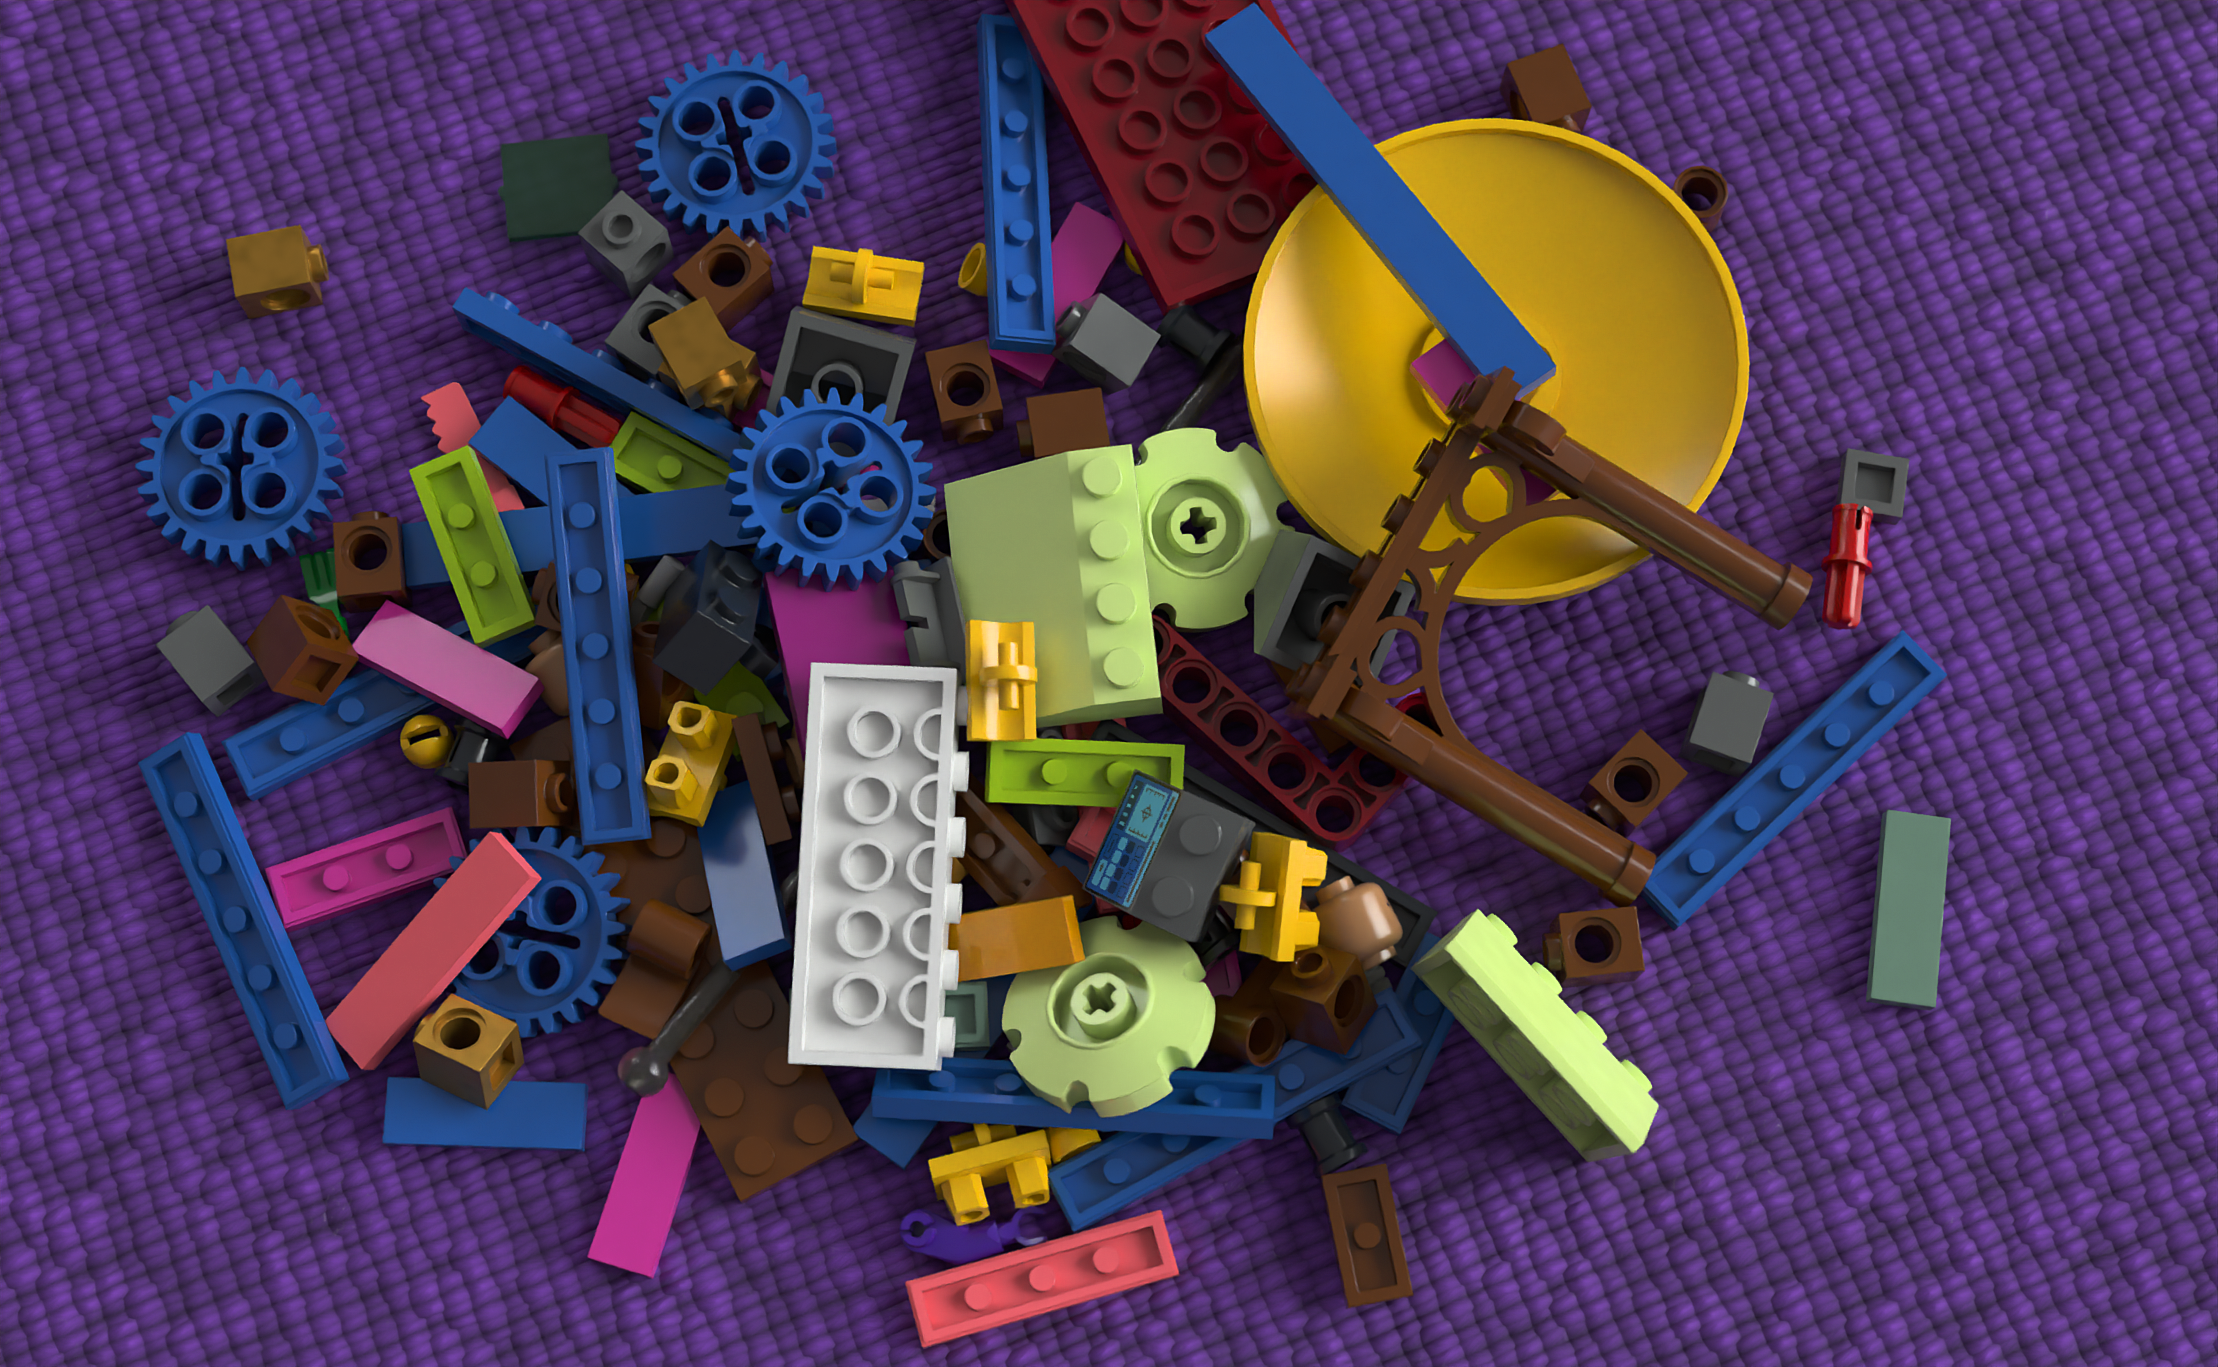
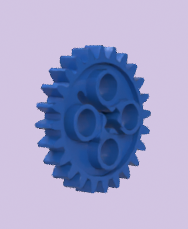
(790, 133)
(801, 442)
(185, 472)
(514, 984)

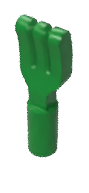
(321, 583)

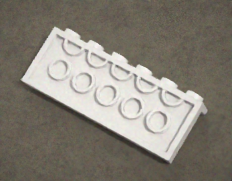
(878, 867)

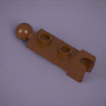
(1007, 858)

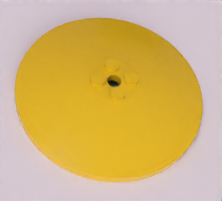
(1596, 271)

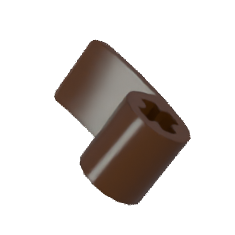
(663, 959)

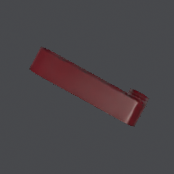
(1272, 747)

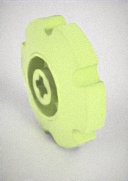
(1235, 503)
(1111, 1022)

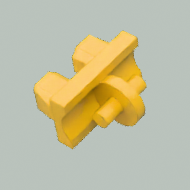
(863, 286)
(1000, 681)
(691, 763)
(1271, 896)
(987, 1159)

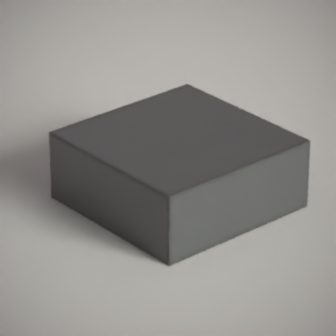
(1874, 482)

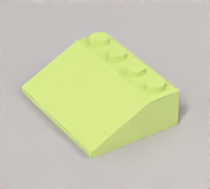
(1067, 552)
(1538, 1038)

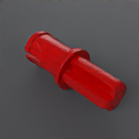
(561, 407)
(1846, 566)

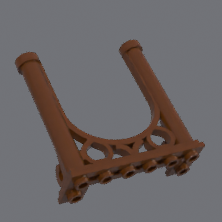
(1599, 493)

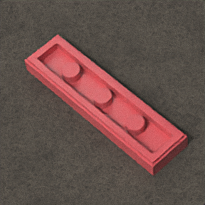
(432, 950)
(1041, 1279)

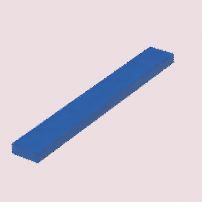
(1376, 200)

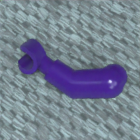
(959, 1245)

